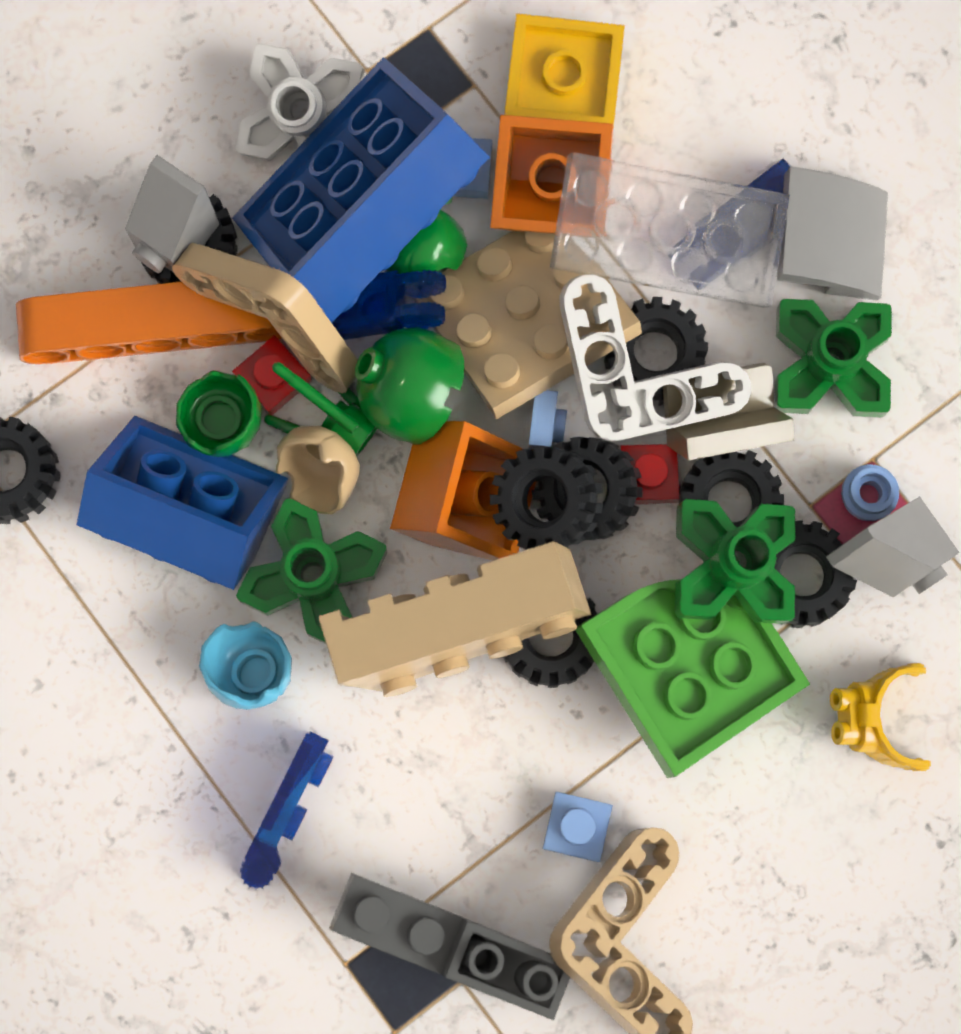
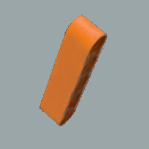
(130, 324)

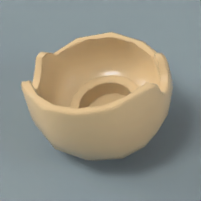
(320, 467)

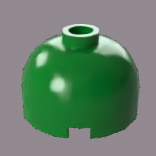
(407, 382)

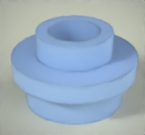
(878, 478)

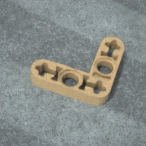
(275, 297)
(607, 931)

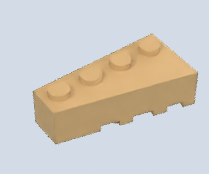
(457, 621)

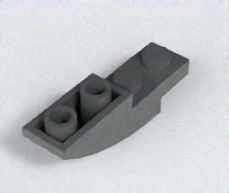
(450, 946)

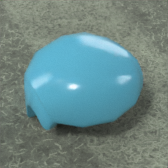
(245, 665)

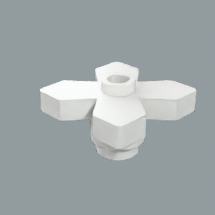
(280, 79)

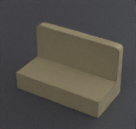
(751, 427)

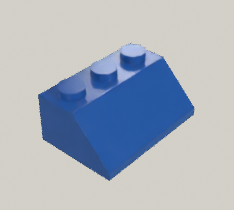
(180, 502)

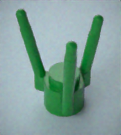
(341, 418)

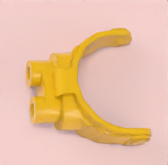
(860, 719)

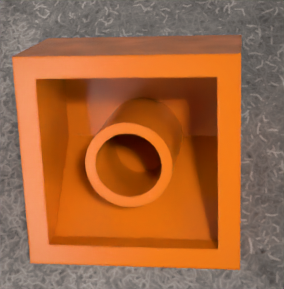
(533, 168)
(449, 492)

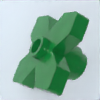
(852, 378)
(301, 539)
(716, 541)

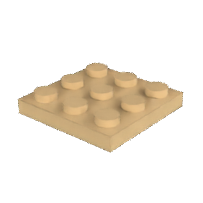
(510, 321)

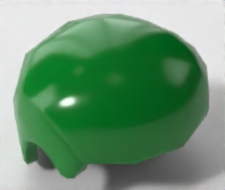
(433, 248)
(218, 414)

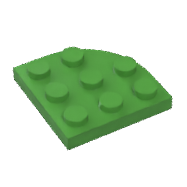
(689, 679)

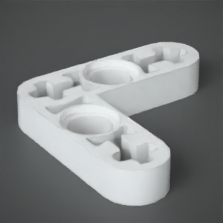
(637, 395)

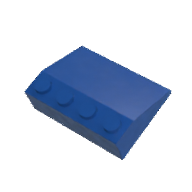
(360, 188)

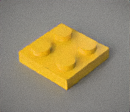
(564, 69)

